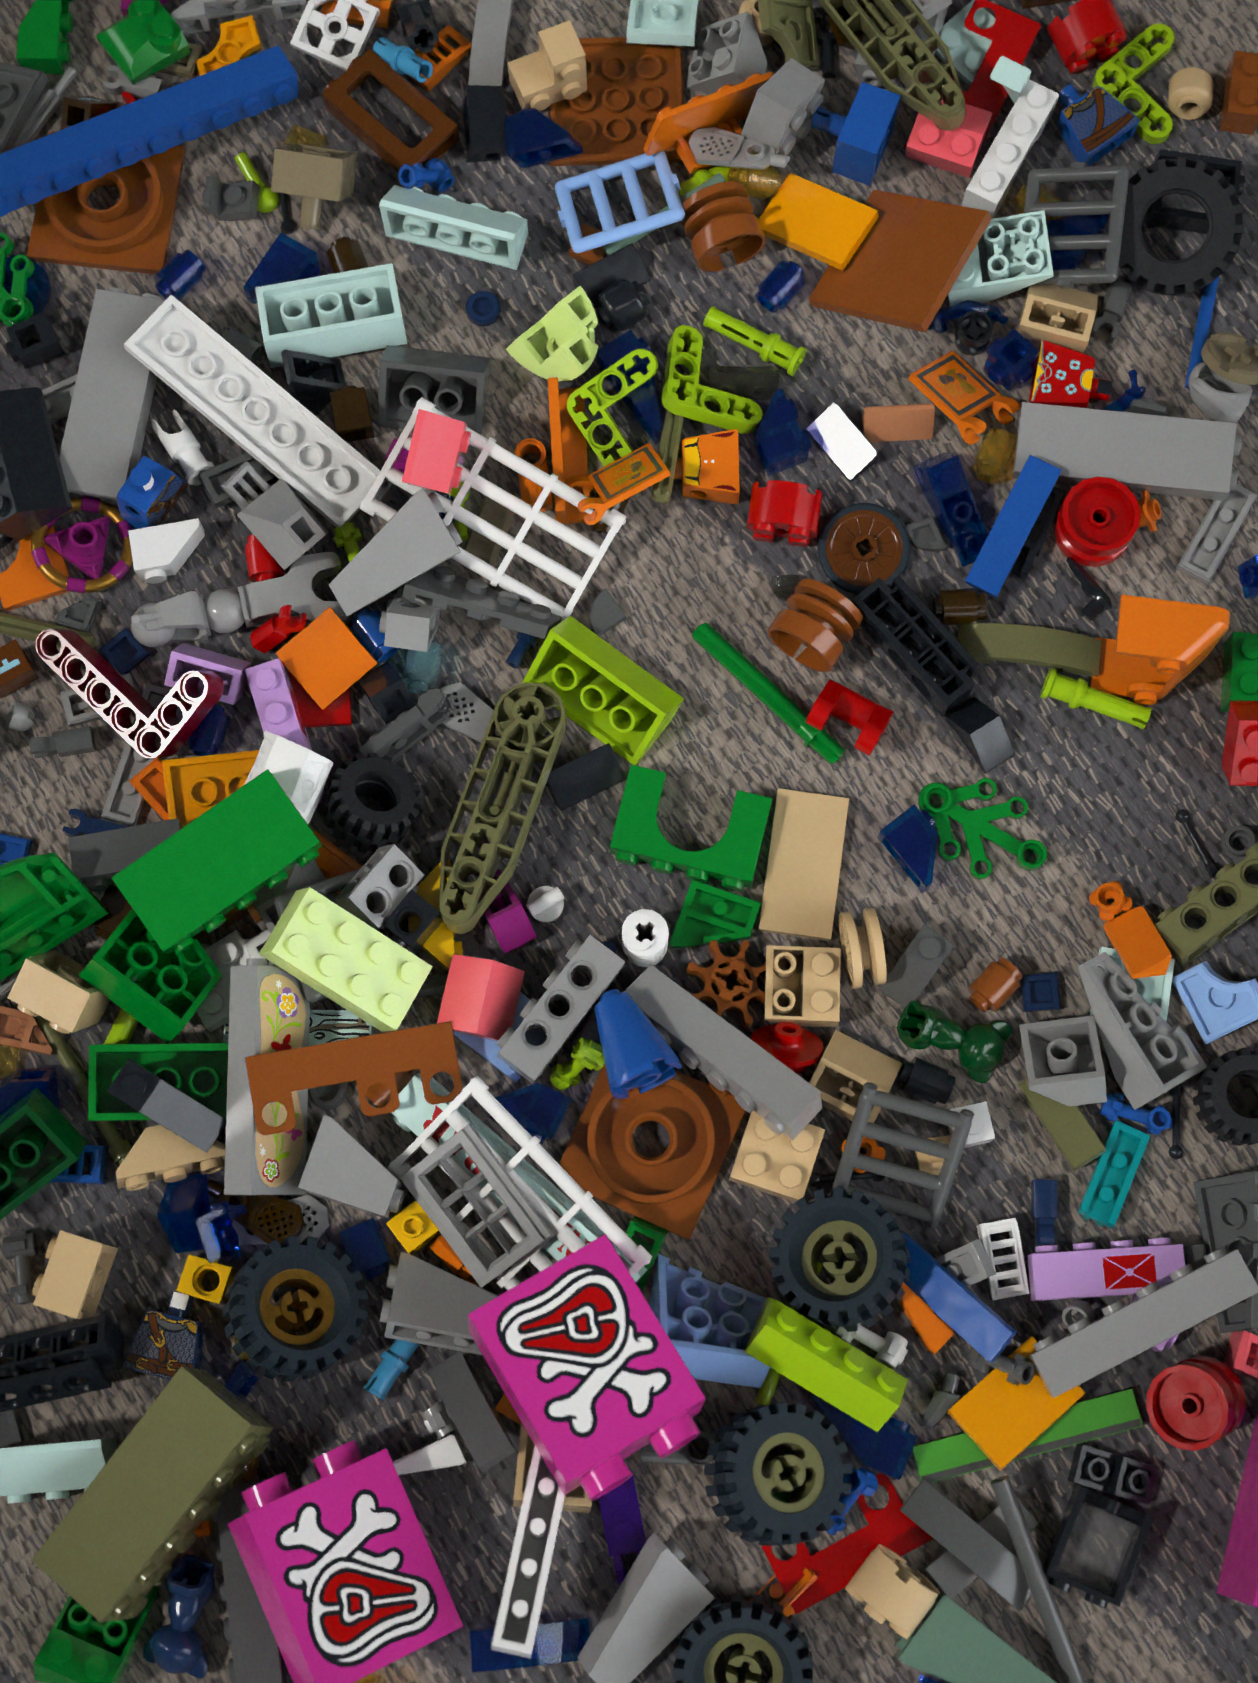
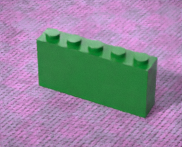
(218, 863)

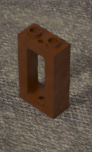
(371, 131)

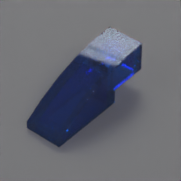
(554, 1643)

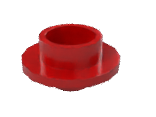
(790, 1044)

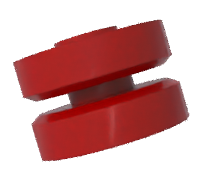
(1097, 521)
(1195, 1402)

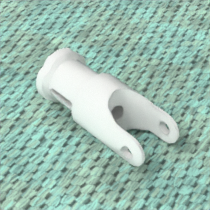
(184, 449)

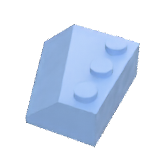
(708, 1324)

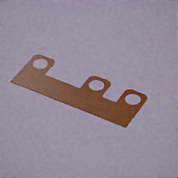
(362, 1059)

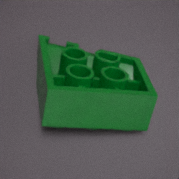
(148, 983)

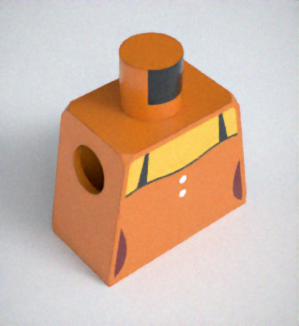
(710, 467)

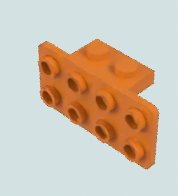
(719, 110)

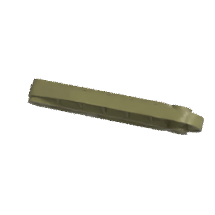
(900, 49)
(520, 744)

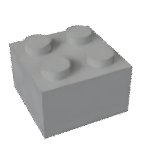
(784, 107)

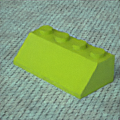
(604, 689)
(825, 1365)

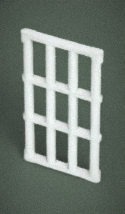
(531, 513)
(531, 1147)

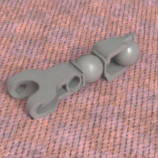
(225, 611)

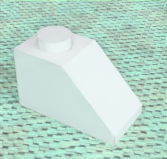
(163, 548)

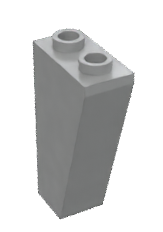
(397, 554)
(430, 1306)
(645, 1613)

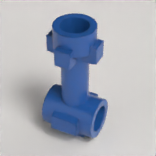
(434, 173)
(1154, 1120)
(863, 1483)

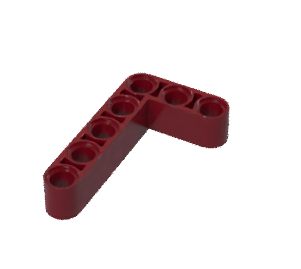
(125, 698)

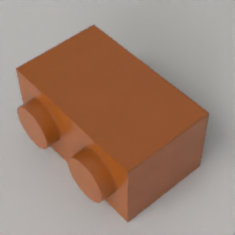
(1240, 94)

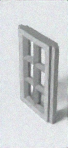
(501, 1183)

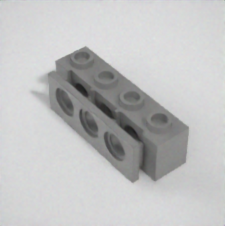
(586, 957)

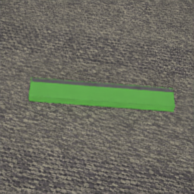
(1080, 1424)

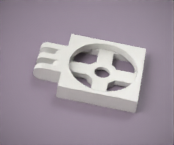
(323, 52)

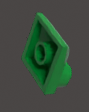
(144, 40)

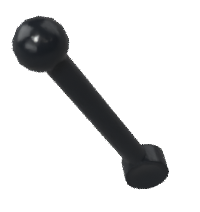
(287, 225)
(1183, 817)
(1175, 1150)
(816, 1179)

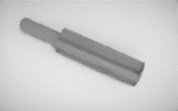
(45, 108)

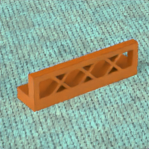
(567, 448)

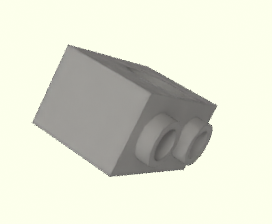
(409, 622)

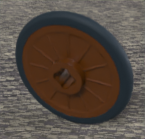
(857, 525)

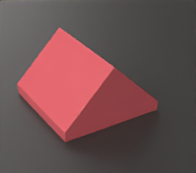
(480, 996)

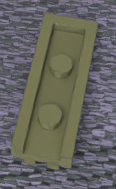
(1065, 1127)

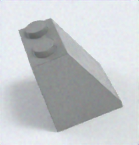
(349, 1175)

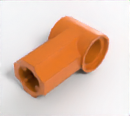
(528, 489)

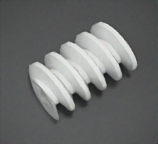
(645, 923)

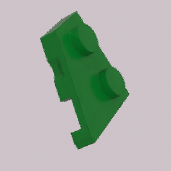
(713, 915)

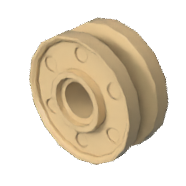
(862, 948)

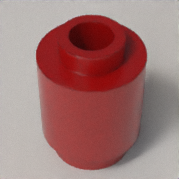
(260, 562)

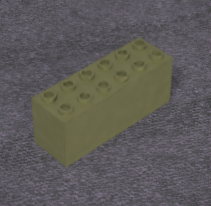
(153, 1495)

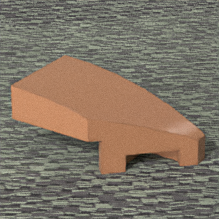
(22, 1032)

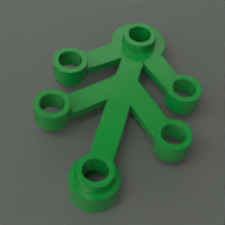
(17, 299)
(976, 824)

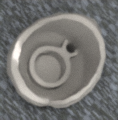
(1217, 396)

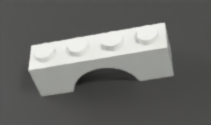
(1010, 148)

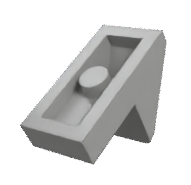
(968, 1263)

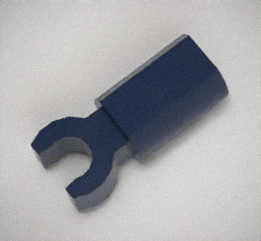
(90, 825)
(1044, 1210)

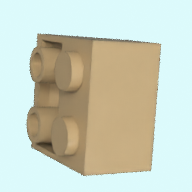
(1058, 316)
(803, 985)
(846, 1069)

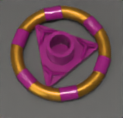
(84, 548)

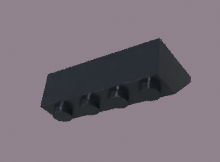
(30, 467)

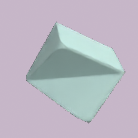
(1011, 76)

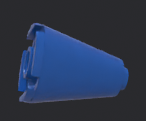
(631, 1046)

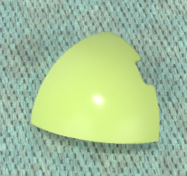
(561, 341)

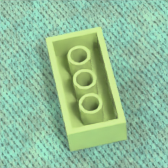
(346, 960)

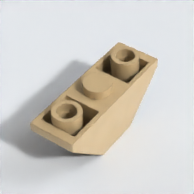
(166, 1156)

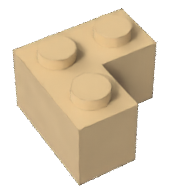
(552, 72)

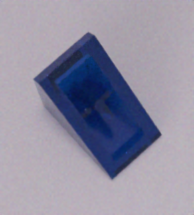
(180, 1207)

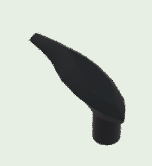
(1098, 597)

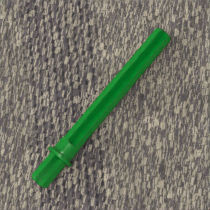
(767, 693)

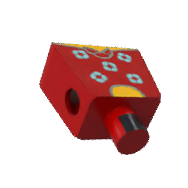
(1066, 378)

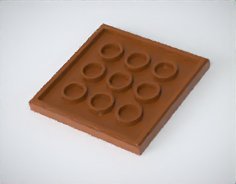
(622, 98)
(903, 261)

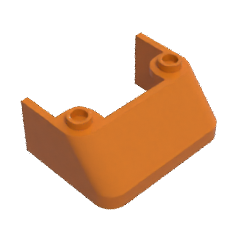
(1157, 646)

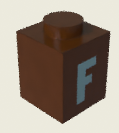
(15, 668)

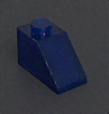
(537, 139)
(1074, 226)
(282, 263)
(912, 844)

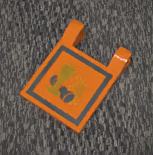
(962, 394)
(619, 481)

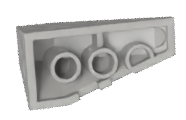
(1139, 1043)

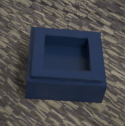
(124, 652)
(1040, 992)

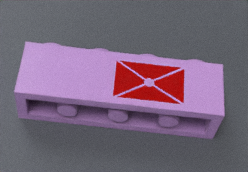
(277, 702)
(1101, 1271)

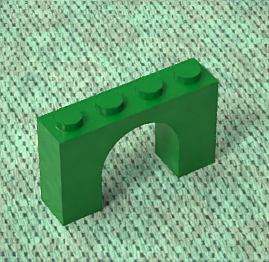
(729, 860)

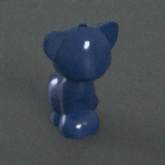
(177, 1645)

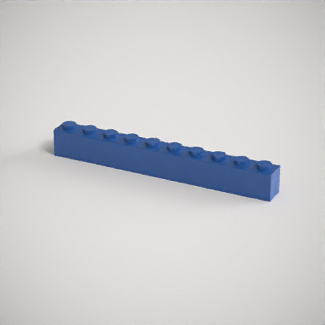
(145, 128)

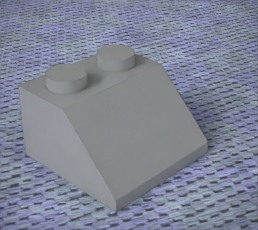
(1064, 1060)

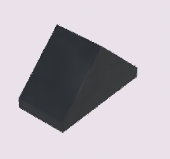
(981, 733)

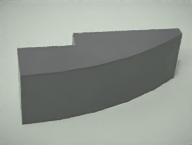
(472, 1411)

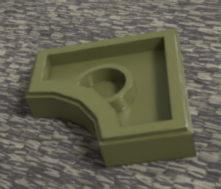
(793, 28)

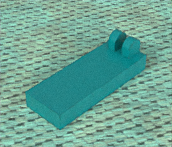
(1113, 1175)

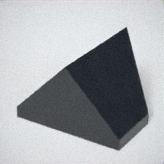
(312, 378)

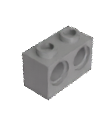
(375, 881)

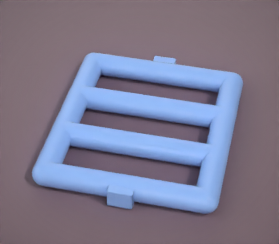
(643, 221)

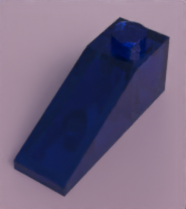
(643, 399)

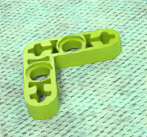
(1126, 77)
(695, 395)
(601, 401)

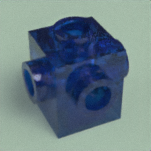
(1011, 360)

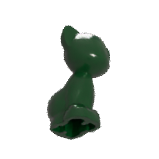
(978, 1047)

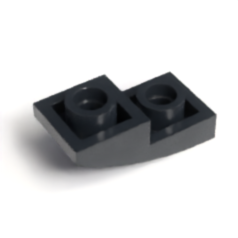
(1112, 1473)

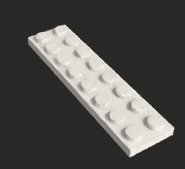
(253, 411)

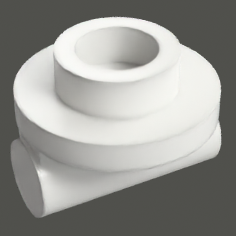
(545, 904)

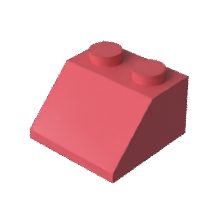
(951, 149)
(436, 452)

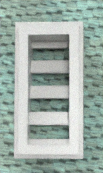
(1014, 1241)
(437, 1455)

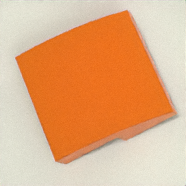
(326, 658)

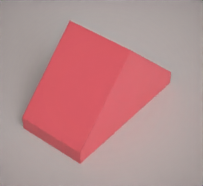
(1243, 1354)

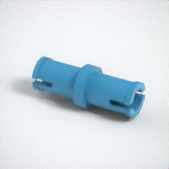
(403, 59)
(391, 1366)

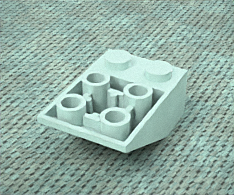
(1006, 259)

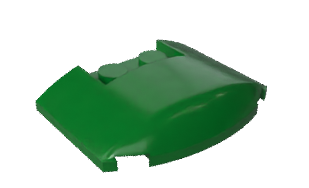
(40, 908)

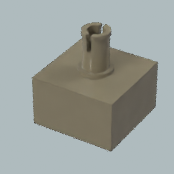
(314, 175)

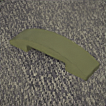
(1031, 646)

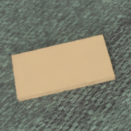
(803, 864)

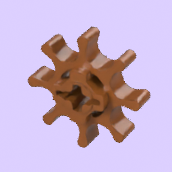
(715, 979)

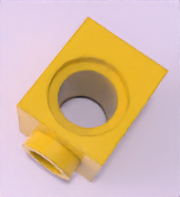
(413, 1228)
(192, 1276)

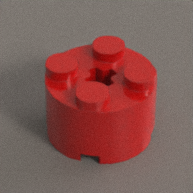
(1087, 33)
(784, 511)

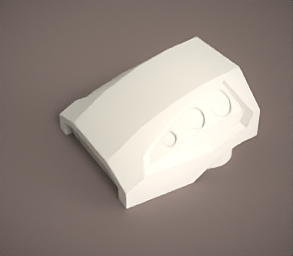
(296, 769)

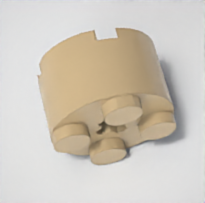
(892, 1590)

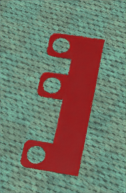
(1010, 38)
(841, 1560)

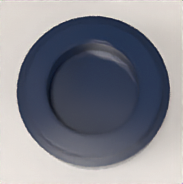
(483, 308)

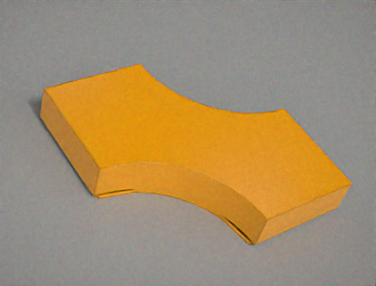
(236, 42)

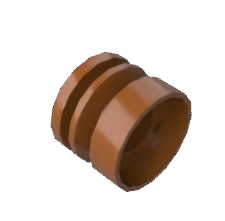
(722, 221)
(818, 620)

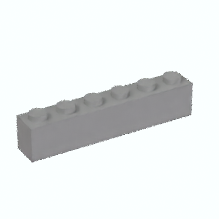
(726, 1055)
(1143, 1322)

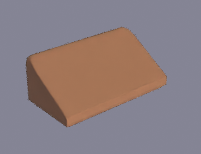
(898, 422)

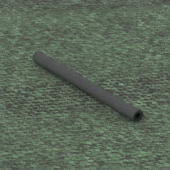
(1037, 1580)

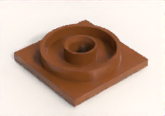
(123, 238)
(663, 1188)

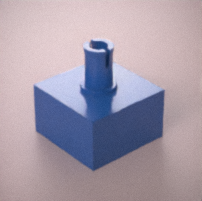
(861, 133)

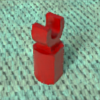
(277, 629)

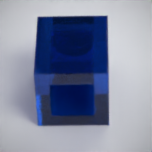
(367, 1248)

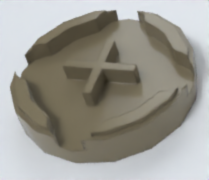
(1231, 357)

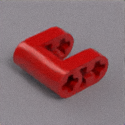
(852, 709)

